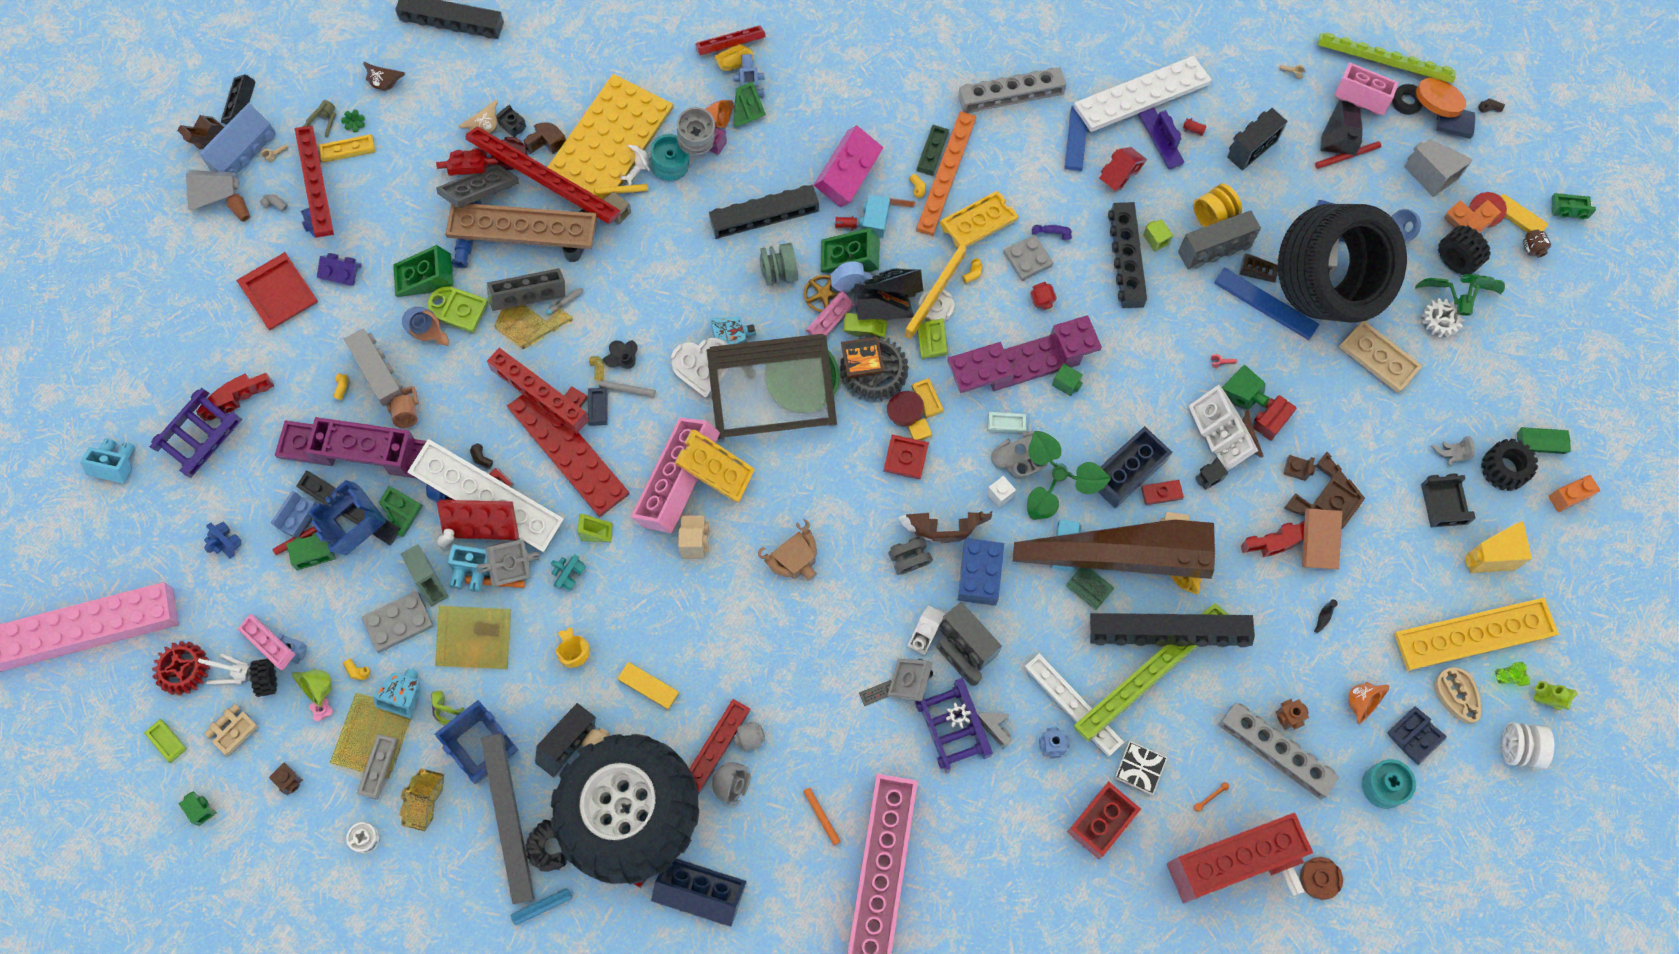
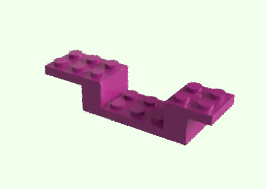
(1026, 361)
(350, 442)

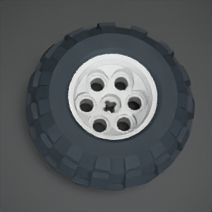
(601, 772)

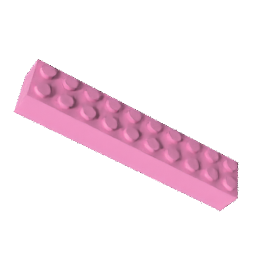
(87, 625)
(883, 866)

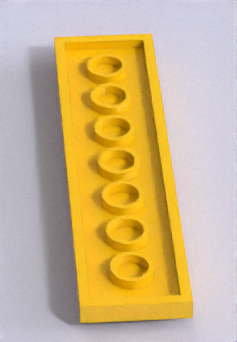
(1476, 634)

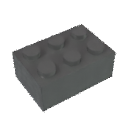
(970, 636)

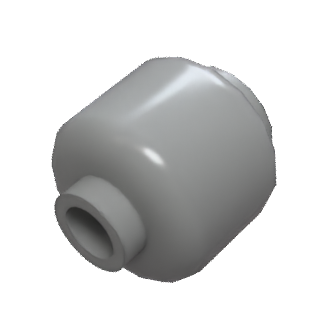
(749, 736)

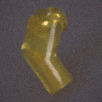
(599, 367)

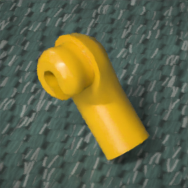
(920, 186)

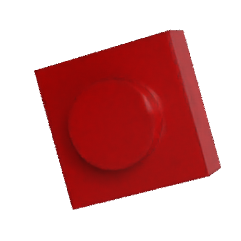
(576, 396)

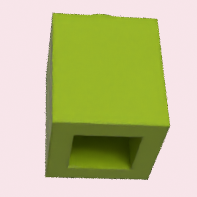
(1157, 234)

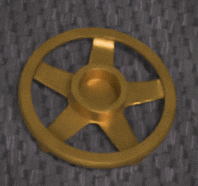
(823, 293)

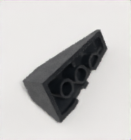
(1343, 130)
(896, 281)

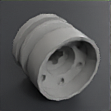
(699, 123)

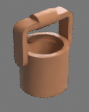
(404, 408)

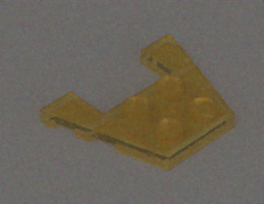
(527, 327)

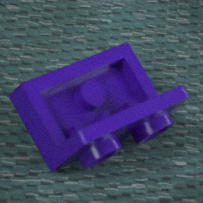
(338, 269)

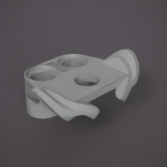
(1006, 457)

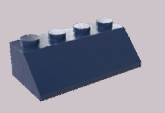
(699, 892)

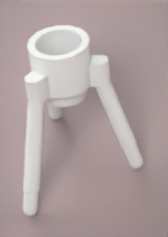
(239, 672)

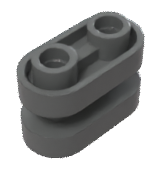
(914, 546)

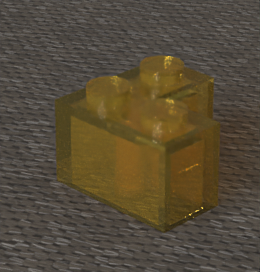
(420, 799)

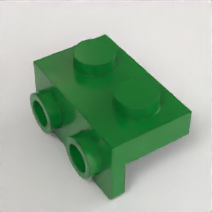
(1572, 206)

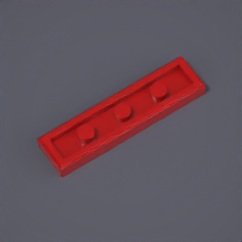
(730, 40)

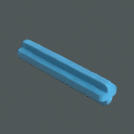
(541, 906)

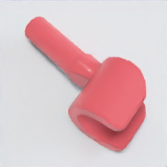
(1221, 361)

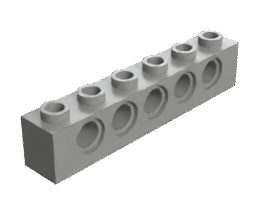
(1036, 89)
(1266, 749)

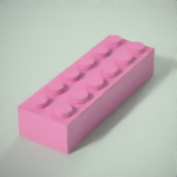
(669, 484)

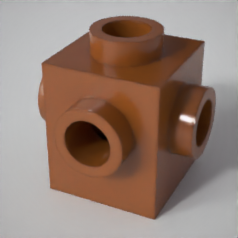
(1292, 714)

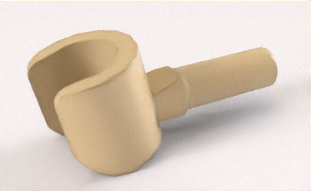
(1296, 70)
(270, 155)

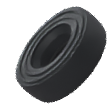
(1403, 107)

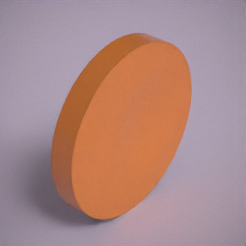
(1440, 97)

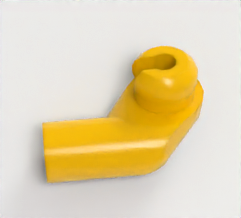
(975, 271)
(342, 380)
(356, 672)

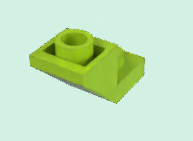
(861, 327)

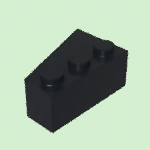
(564, 739)

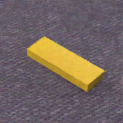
(346, 148)
(1522, 217)
(648, 685)

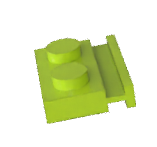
(933, 339)

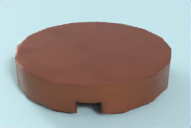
(1321, 878)

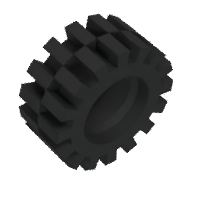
(263, 677)

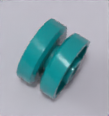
(668, 159)
(1388, 783)

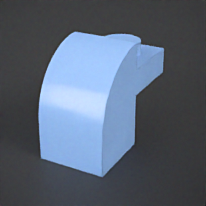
(847, 275)

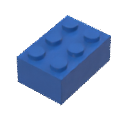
(980, 571)

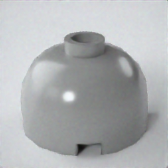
(730, 782)

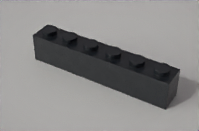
(451, 16)
(764, 211)

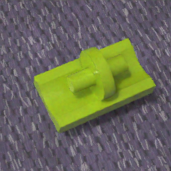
(1555, 696)

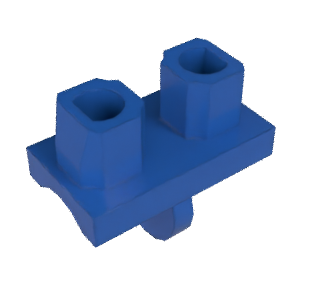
(217, 541)

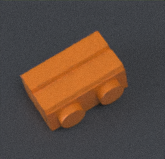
(1574, 493)

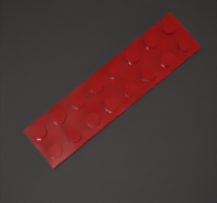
(571, 456)

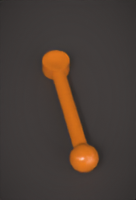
(1199, 806)

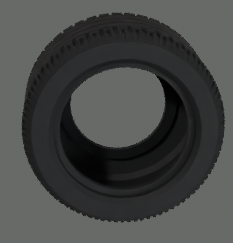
(1374, 268)

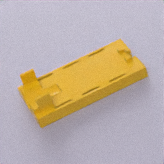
(979, 220)
(713, 467)

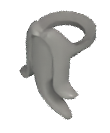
(1458, 451)

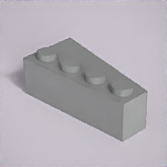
(373, 367)

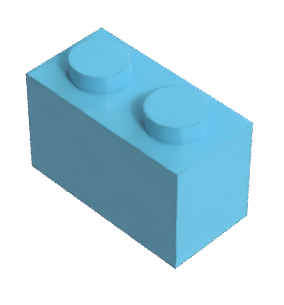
(876, 214)

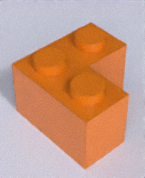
(1479, 220)

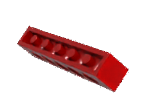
(538, 390)

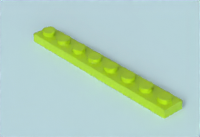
(1382, 56)

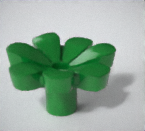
(353, 120)

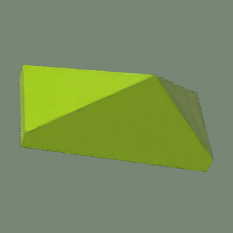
(594, 529)

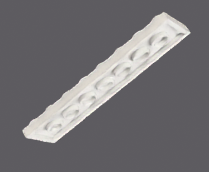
(1142, 93)
(466, 482)

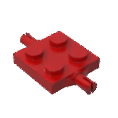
(467, 162)

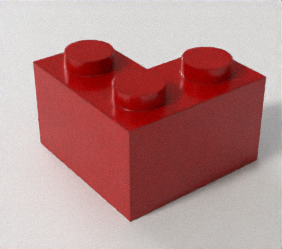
(1123, 165)

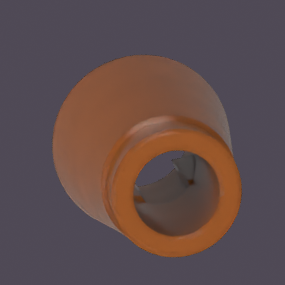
(238, 207)

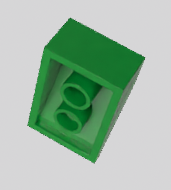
(851, 247)
(423, 272)

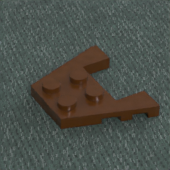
(1338, 494)

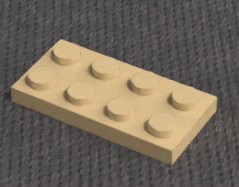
(1380, 356)

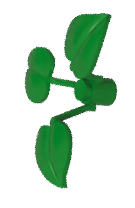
(1466, 302)
(1045, 449)

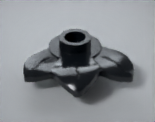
(621, 354)

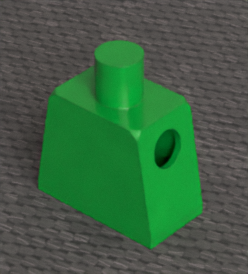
(1246, 389)

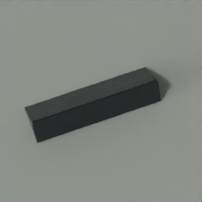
(238, 97)

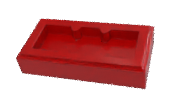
(1162, 492)

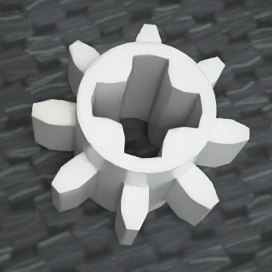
(957, 710)

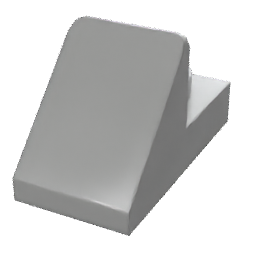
(991, 723)

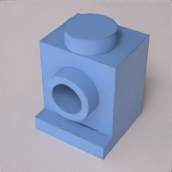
(297, 647)

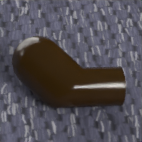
(1490, 104)
(478, 458)

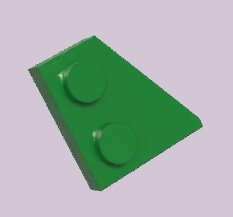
(747, 105)
(400, 509)

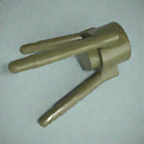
(325, 111)

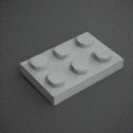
(397, 621)

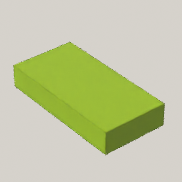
(165, 740)

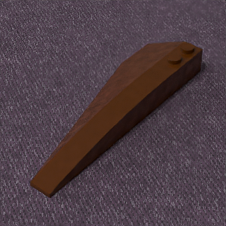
(1151, 548)

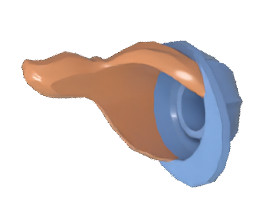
(423, 325)

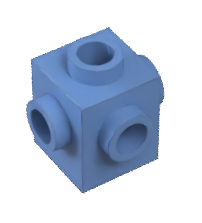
(1051, 749)

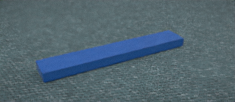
(1266, 303)

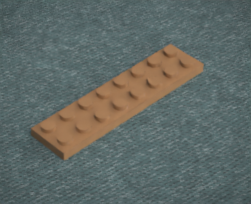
(522, 225)

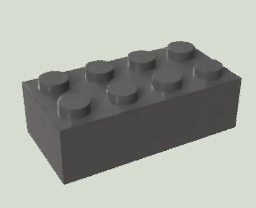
(1219, 240)

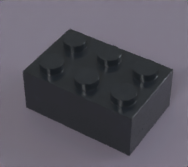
(1256, 138)

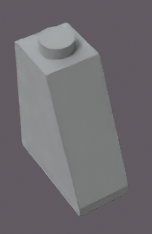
(209, 186)

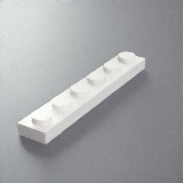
(1070, 701)

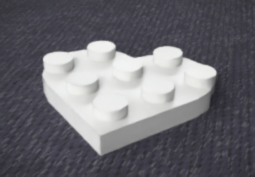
(691, 364)

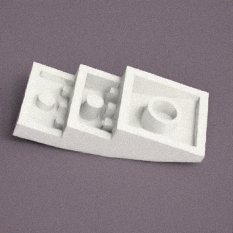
(1223, 427)

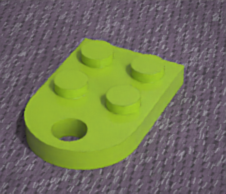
(458, 308)

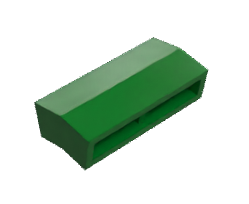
(1545, 440)

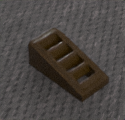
(1258, 274)

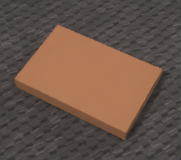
(1322, 539)

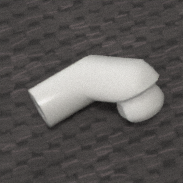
(445, 540)

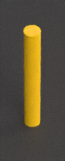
(620, 189)

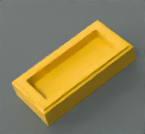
(927, 393)

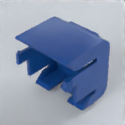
(329, 528)
(459, 725)

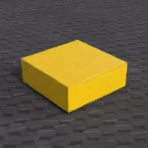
(920, 430)

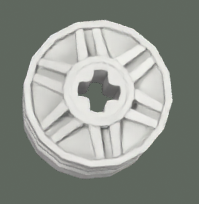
(1527, 745)

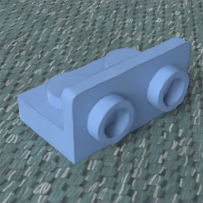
(293, 515)

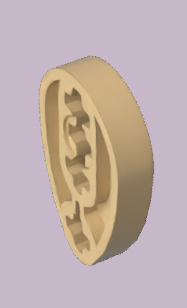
(1459, 707)

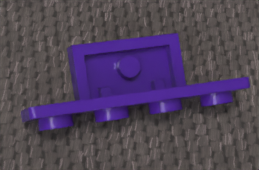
(1163, 135)

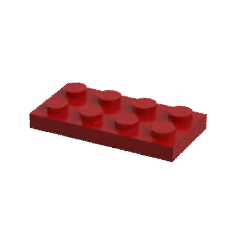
(479, 519)

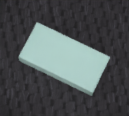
(1006, 422)

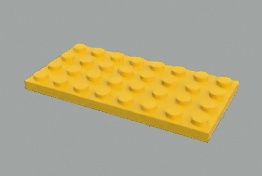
(598, 145)

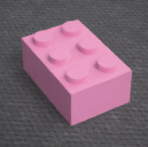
(1366, 89)

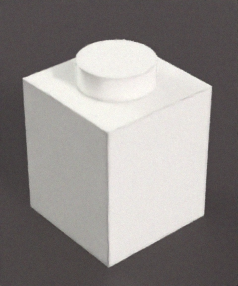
(1001, 492)

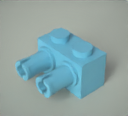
(107, 464)
(465, 560)

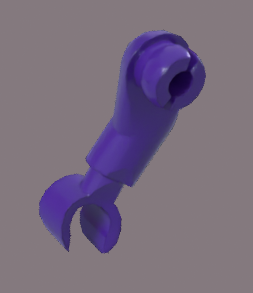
(1048, 229)

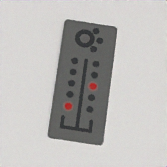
(875, 693)

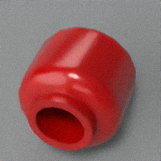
(1043, 295)

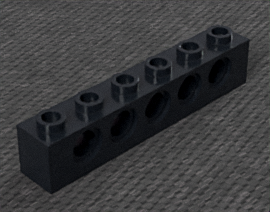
(1126, 213)

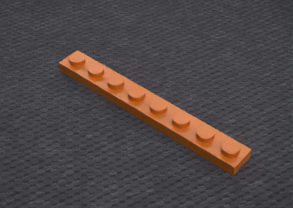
(946, 173)

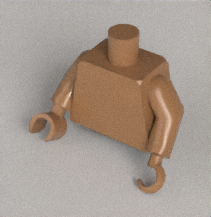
(794, 556)

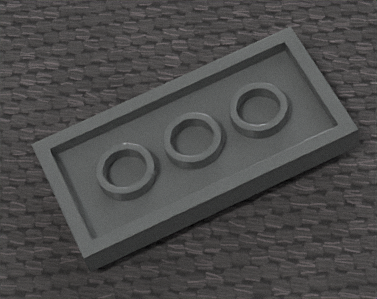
(477, 186)

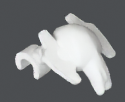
(641, 160)

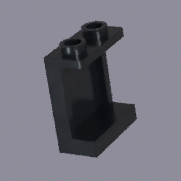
(1446, 501)

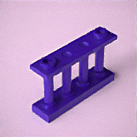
(203, 450)
(974, 728)

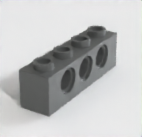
(526, 289)

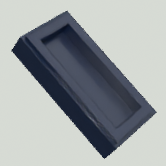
(597, 406)

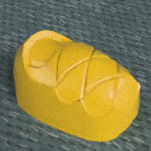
(732, 58)

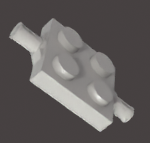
(507, 562)

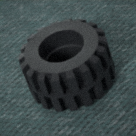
(1464, 250)
(1521, 457)

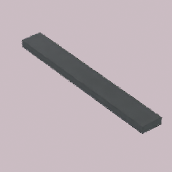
(507, 818)

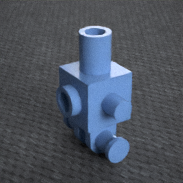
(749, 73)

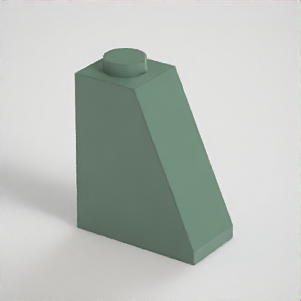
(424, 575)

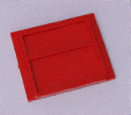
(277, 291)

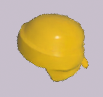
(573, 650)

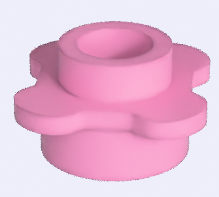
(318, 715)

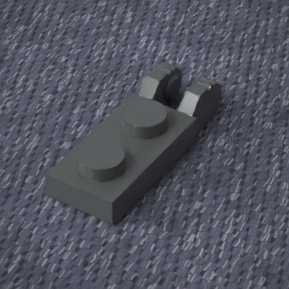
(959, 662)

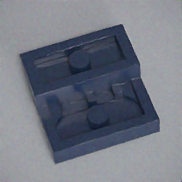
(1460, 126)
(1416, 735)

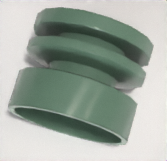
(779, 264)

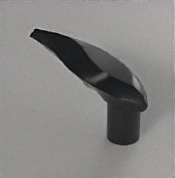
(1325, 615)

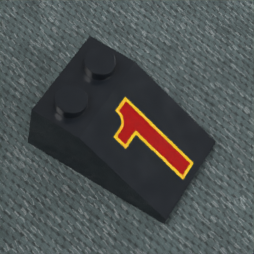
(880, 305)

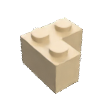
(692, 537)

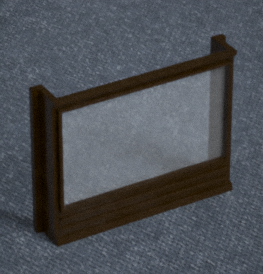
(771, 385)

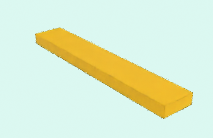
(935, 292)

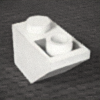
(926, 630)

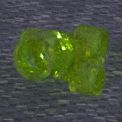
(1513, 674)

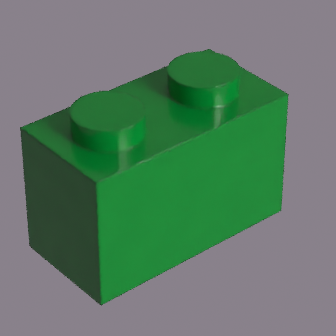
(309, 552)

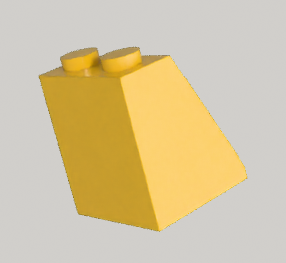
(1501, 552)

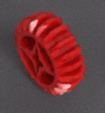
(180, 668)

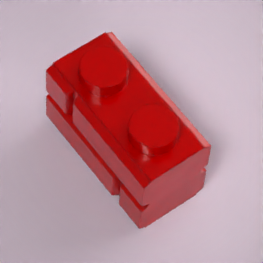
(1274, 417)

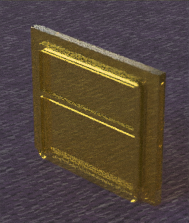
(473, 637)
(360, 731)

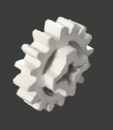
(1442, 318)

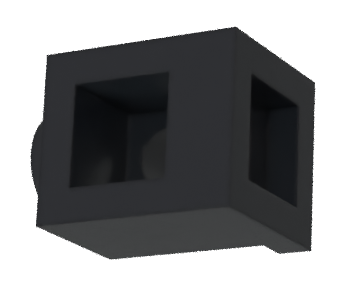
(511, 121)
(1211, 474)

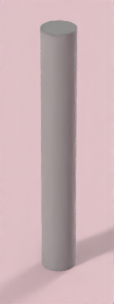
(627, 388)

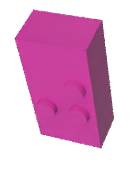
(848, 166)

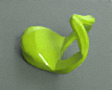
(437, 705)

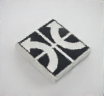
(1140, 768)

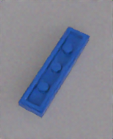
(1075, 142)

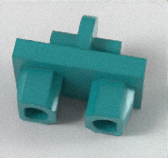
(573, 565)

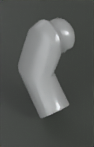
(273, 200)

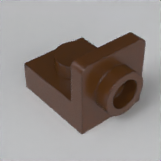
(1299, 467)
(286, 779)

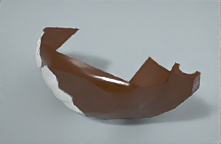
(927, 528)

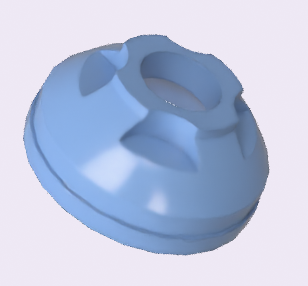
(1404, 216)

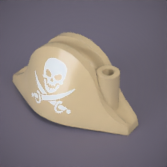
(485, 119)

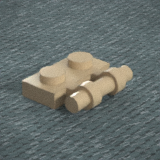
(235, 733)

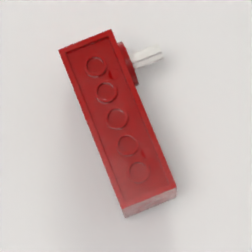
(1269, 847)

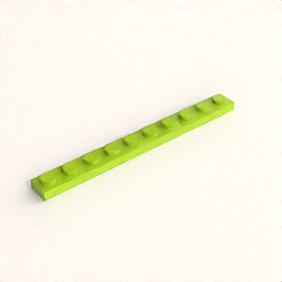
(1135, 685)

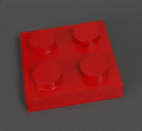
(906, 457)

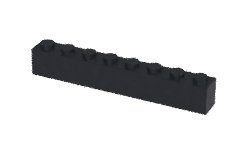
(1171, 629)

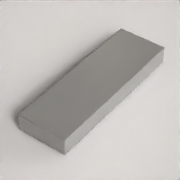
(377, 766)

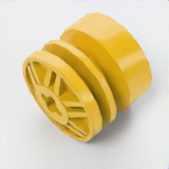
(1217, 205)

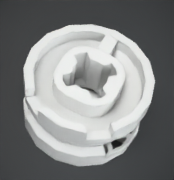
(363, 837)

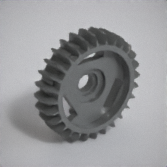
(894, 367)

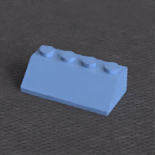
(238, 141)

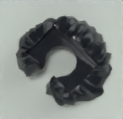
(535, 849)

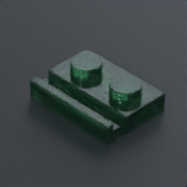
(1090, 587)

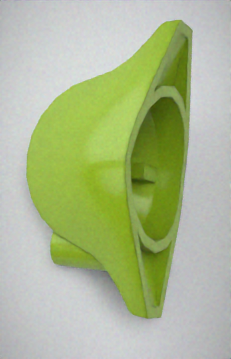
(314, 684)

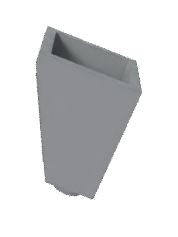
(1436, 166)

